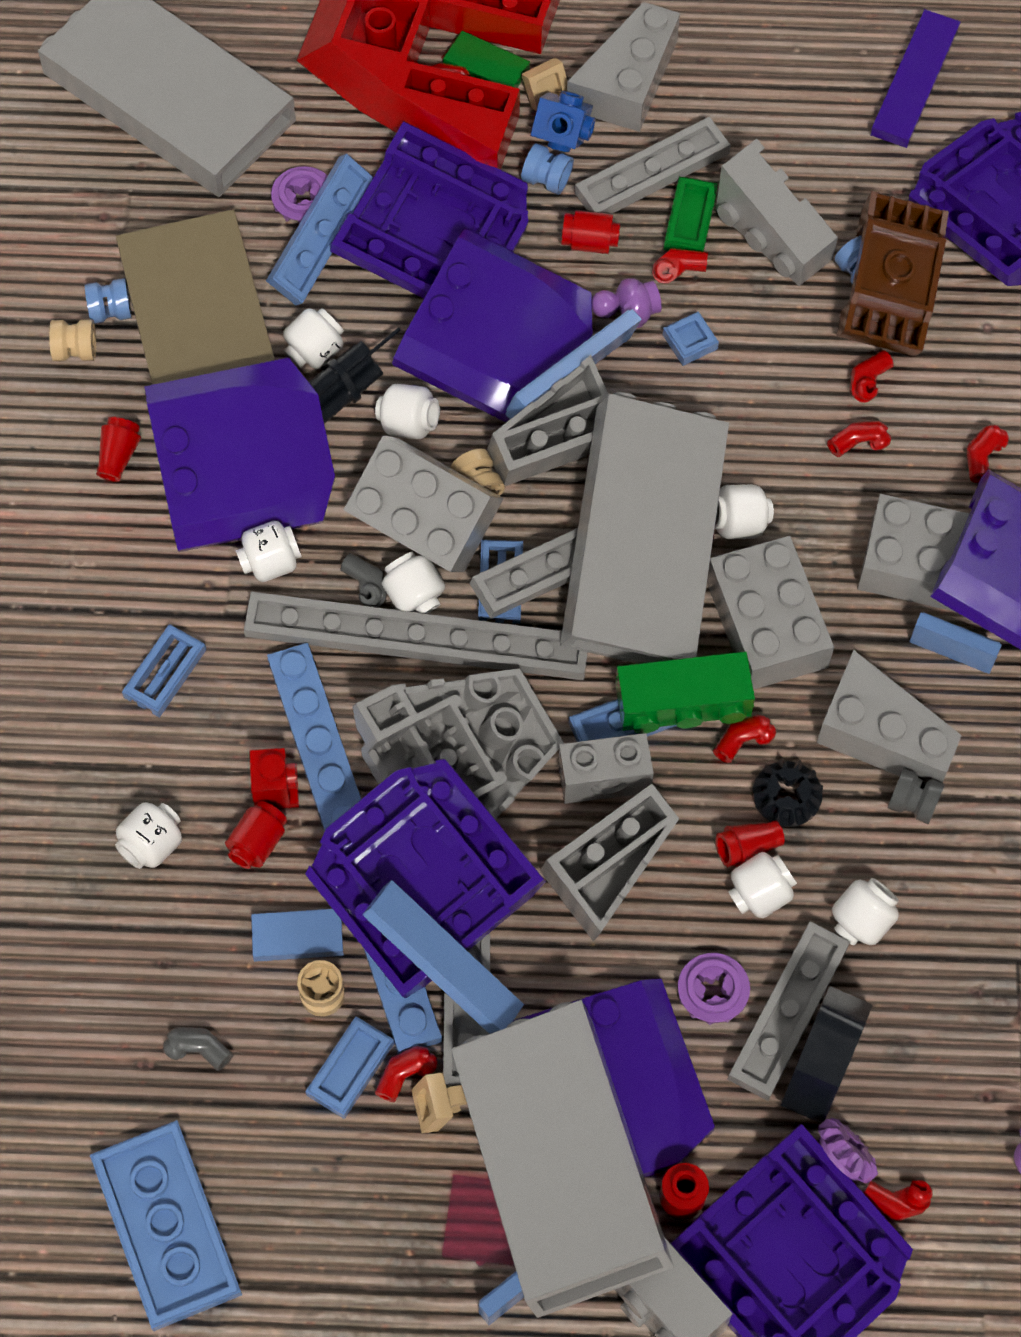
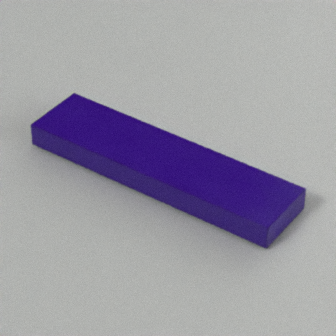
(915, 78)

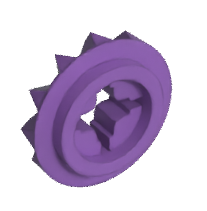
(295, 181)
(710, 968)
(847, 1151)

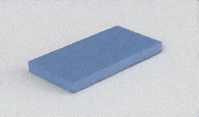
(165, 1225)

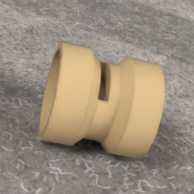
(72, 340)
(478, 467)
(321, 978)

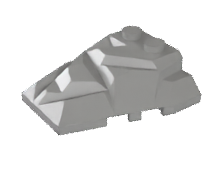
(482, 725)

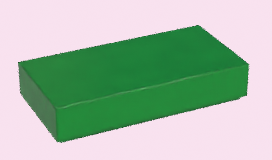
(486, 60)
(690, 215)

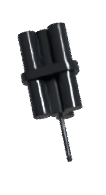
(347, 377)

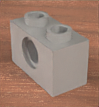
(605, 768)

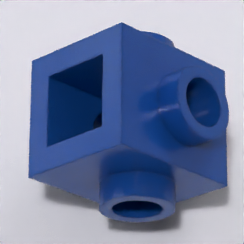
(550, 122)

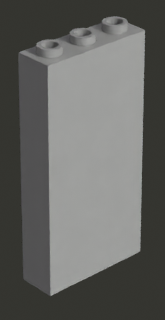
(168, 88)
(645, 531)
(560, 1159)

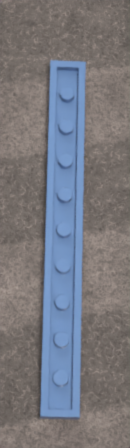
(334, 793)

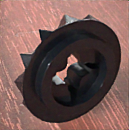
(786, 810)

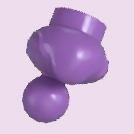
(630, 294)

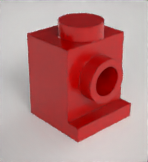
(273, 778)

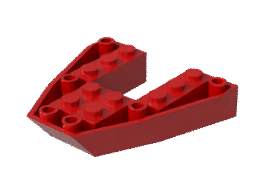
(372, 53)

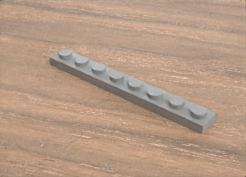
(412, 635)

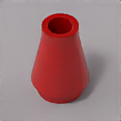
(117, 444)
(745, 841)

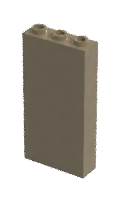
(194, 297)

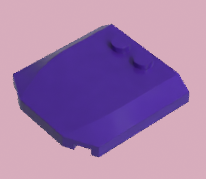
(981, 189)
(422, 205)
(492, 325)
(240, 452)
(985, 566)
(438, 847)
(650, 1072)
(796, 1247)

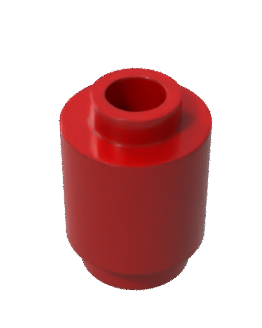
(590, 232)
(256, 835)
(681, 1204)

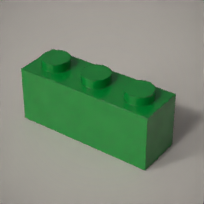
(684, 692)

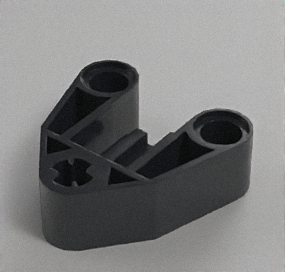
(826, 1055)

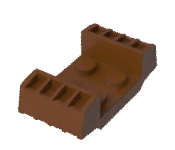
(895, 274)

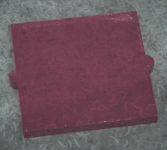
(474, 1224)

